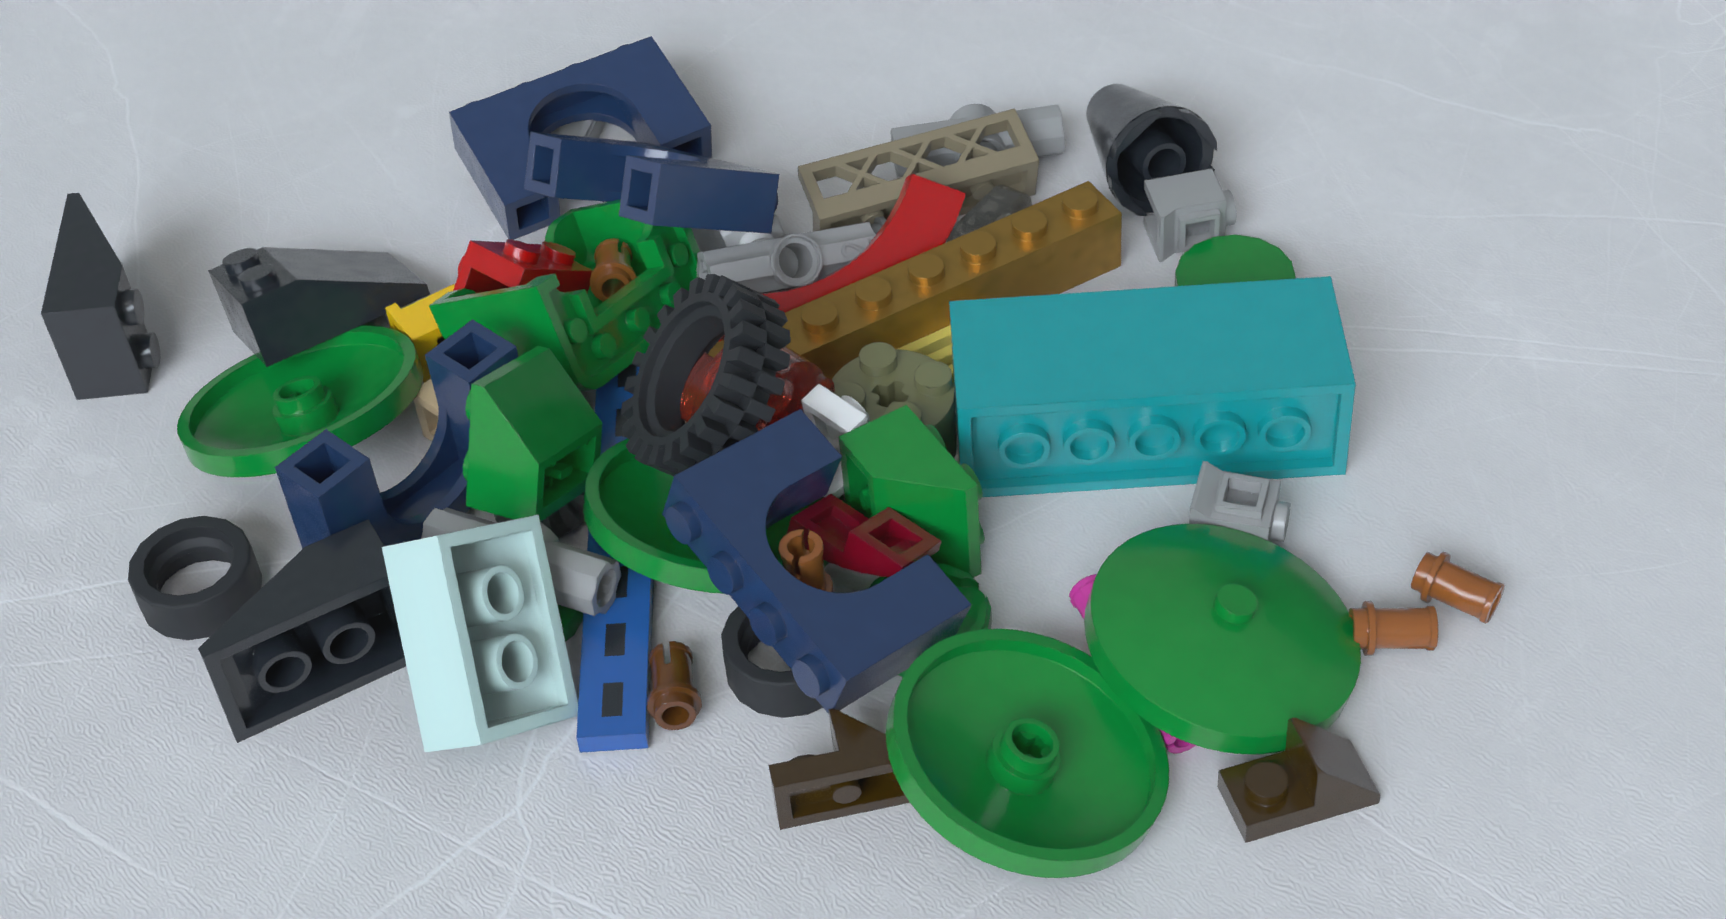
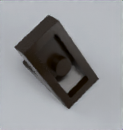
(838, 782)
(1297, 787)

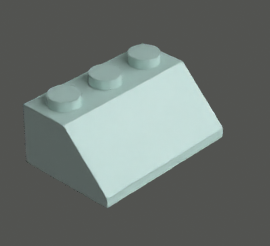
(481, 633)

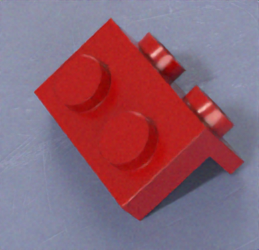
(516, 263)

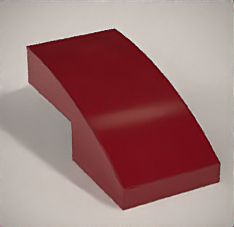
(863, 544)

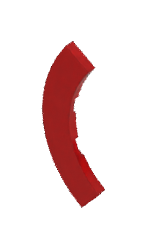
(915, 225)

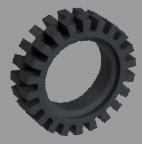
(739, 390)

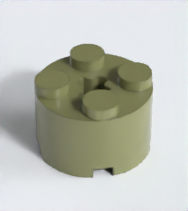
(891, 378)

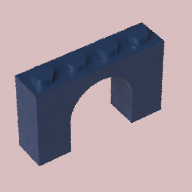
(621, 87)
(653, 182)
(335, 485)
(830, 640)

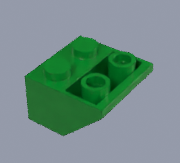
(528, 438)
(907, 468)

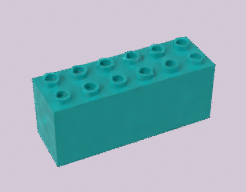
(1151, 386)

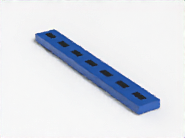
(618, 643)

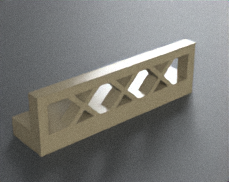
(974, 173)

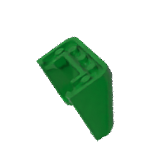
(585, 334)

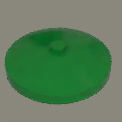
(263, 414)
(626, 519)
(1220, 637)
(1025, 754)

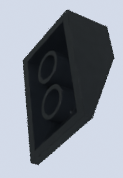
(302, 297)
(95, 312)
(307, 634)

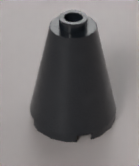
(1145, 140)

